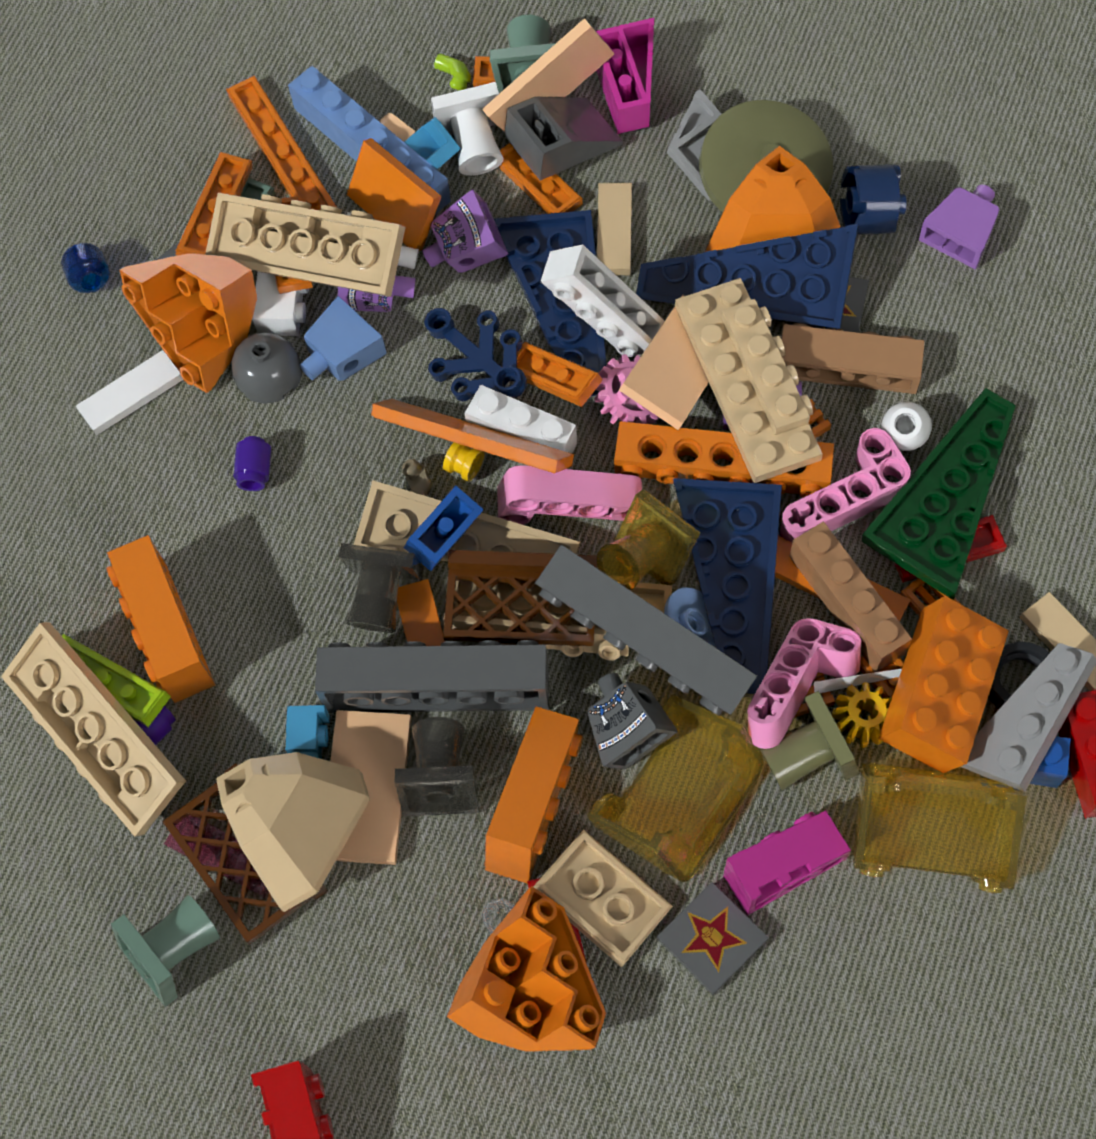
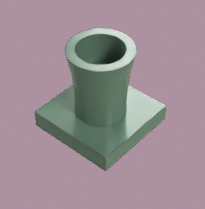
(527, 41)
(165, 945)

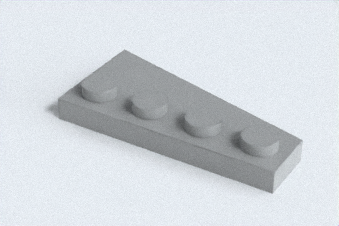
(1028, 722)

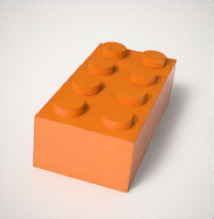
(159, 620)
(944, 685)

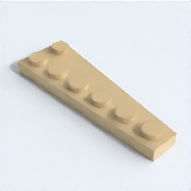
(395, 515)

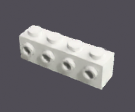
(601, 299)

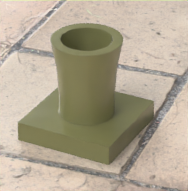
(811, 747)

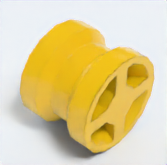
(463, 461)

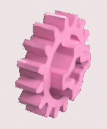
(615, 401)

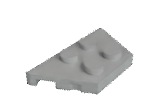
(688, 139)

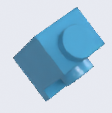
(306, 729)

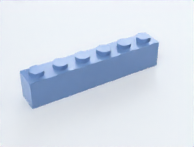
(350, 124)

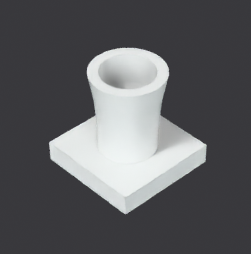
(464, 118)

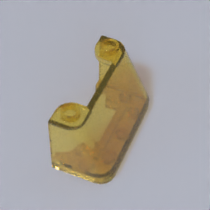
(683, 791)
(938, 824)

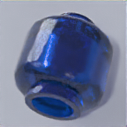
(85, 267)

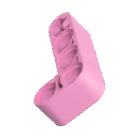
(566, 493)
(840, 494)
(807, 649)

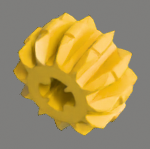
(852, 706)

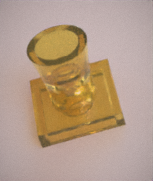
(648, 542)

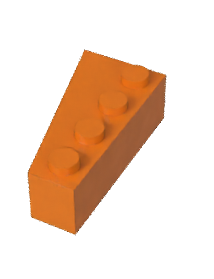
(531, 794)

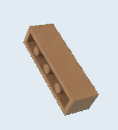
(854, 358)
(850, 596)

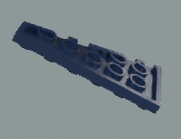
(528, 248)
(793, 276)
(735, 563)

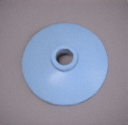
(688, 609)

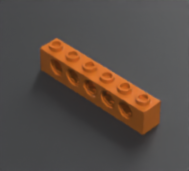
(706, 448)

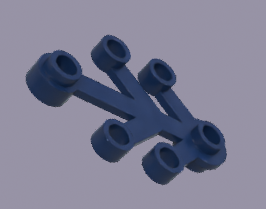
(477, 358)

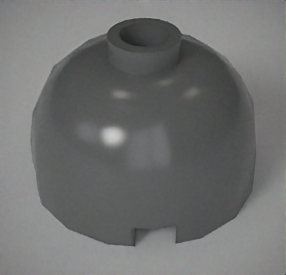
(266, 367)

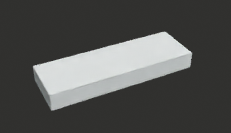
(129, 392)

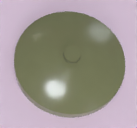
(752, 132)

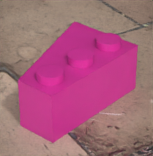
(628, 74)
(785, 861)

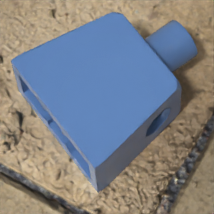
(341, 343)

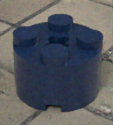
(872, 198)

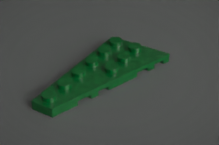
(939, 509)

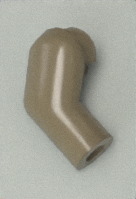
(417, 477)

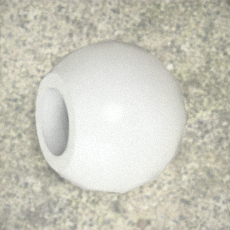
(907, 425)

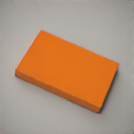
(393, 193)

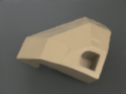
(292, 818)

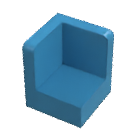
(433, 143)

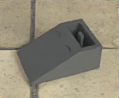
(558, 133)

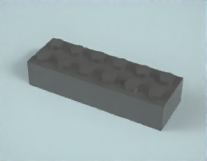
(646, 630)
(433, 677)

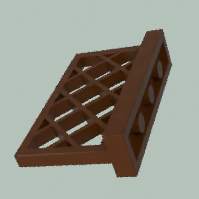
(511, 569)
(191, 809)

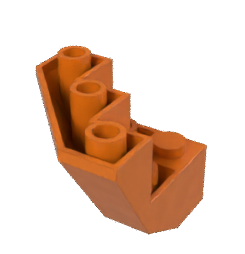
(773, 203)
(194, 309)
(531, 983)

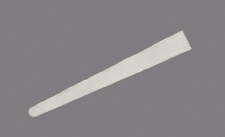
(844, 682)

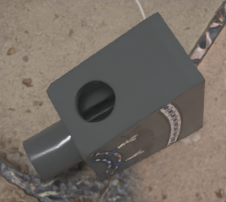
(627, 722)

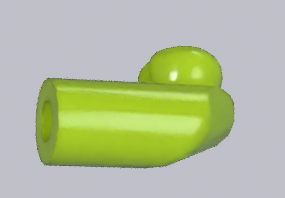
(456, 68)

